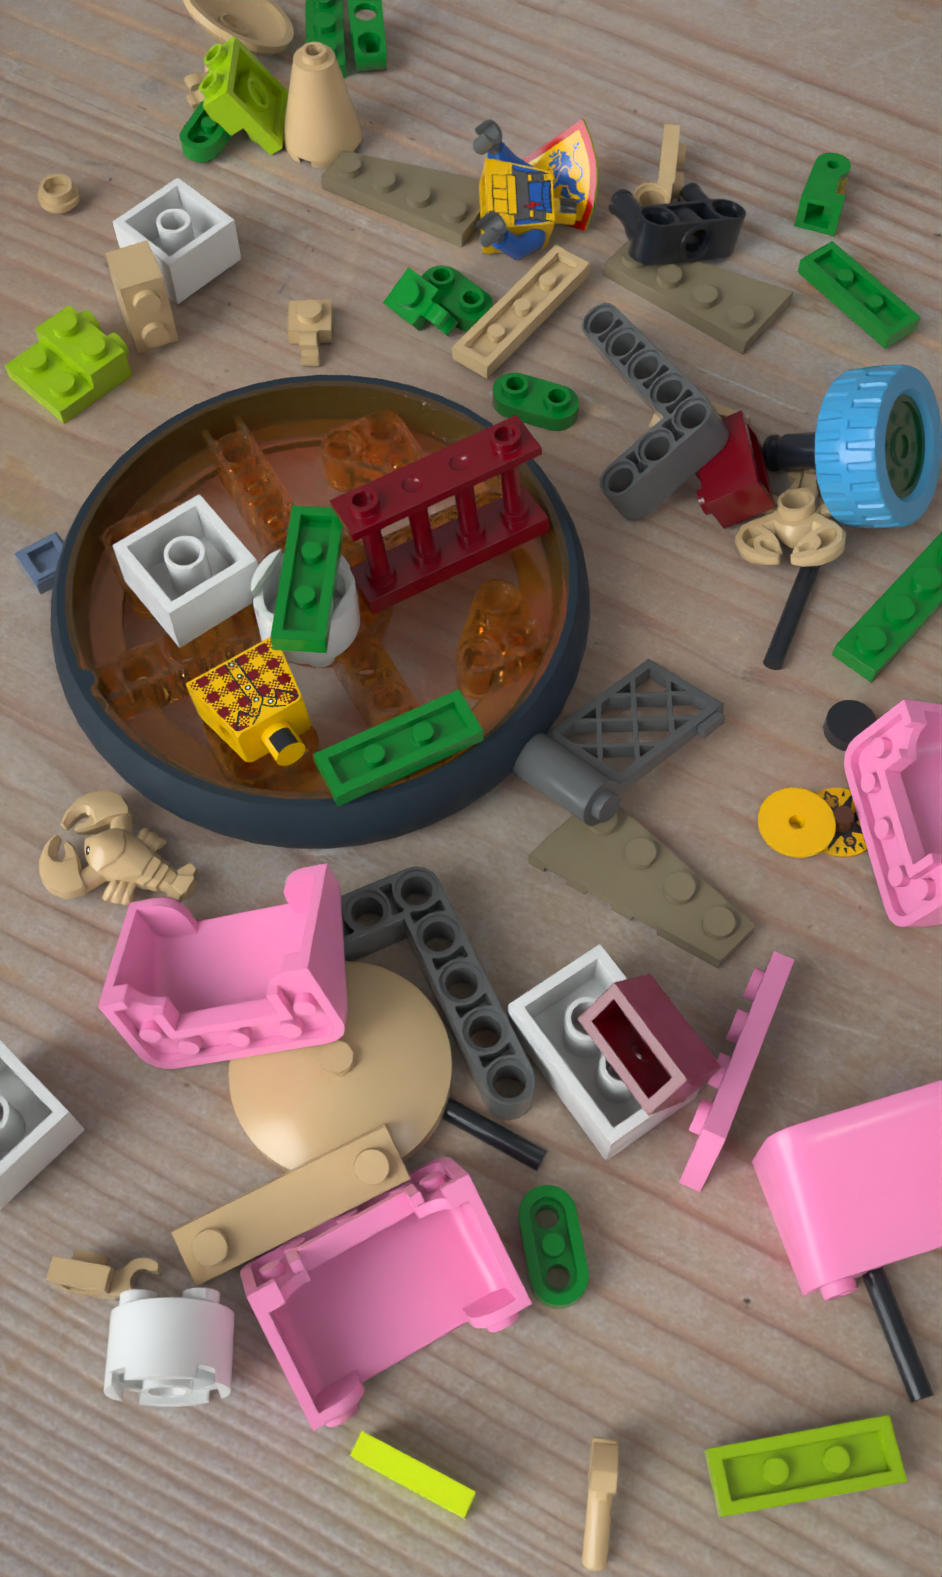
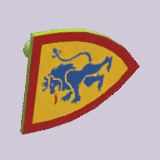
(574, 169)

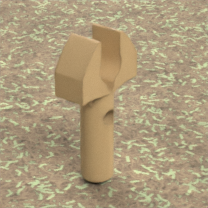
(602, 1486)

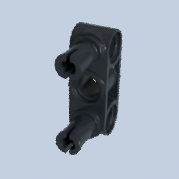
(679, 231)

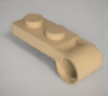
(669, 181)

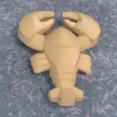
(798, 523)
(111, 855)

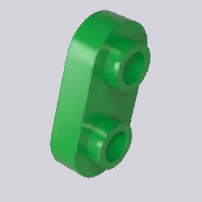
(202, 137)
(462, 297)
(535, 401)
(553, 1247)

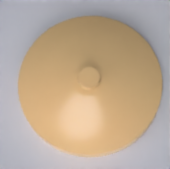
(382, 1070)

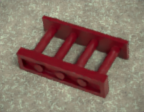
(458, 544)

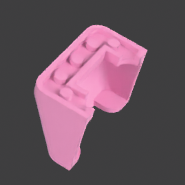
(898, 801)
(233, 981)
(857, 1188)
(381, 1287)

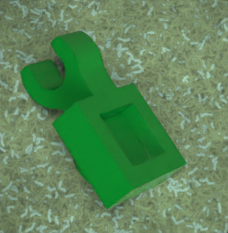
(418, 302)

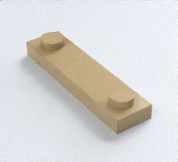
(520, 311)
(290, 1204)

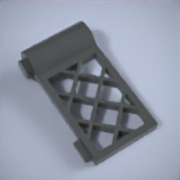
(576, 773)

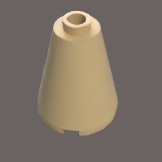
(319, 109)

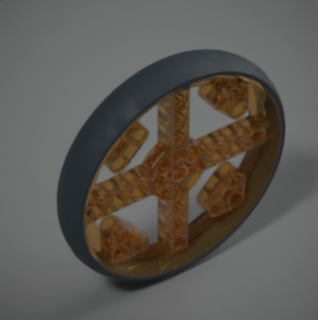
(363, 434)

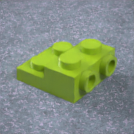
(244, 95)
(70, 363)

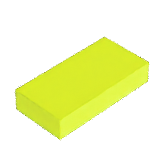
(413, 1474)

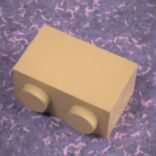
(142, 296)

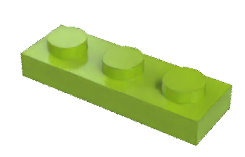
(804, 1466)

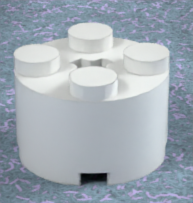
(345, 614)
(170, 1347)

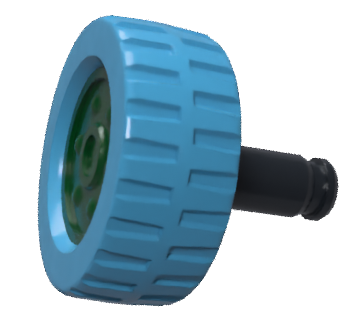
(871, 447)

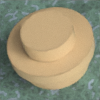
(58, 193)

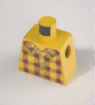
(254, 704)

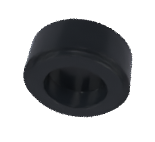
(846, 721)

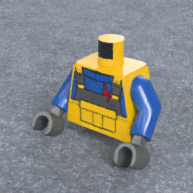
(515, 199)

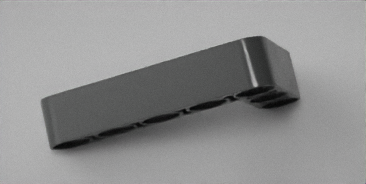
(676, 445)
(442, 971)

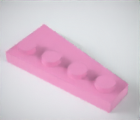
(747, 1033)

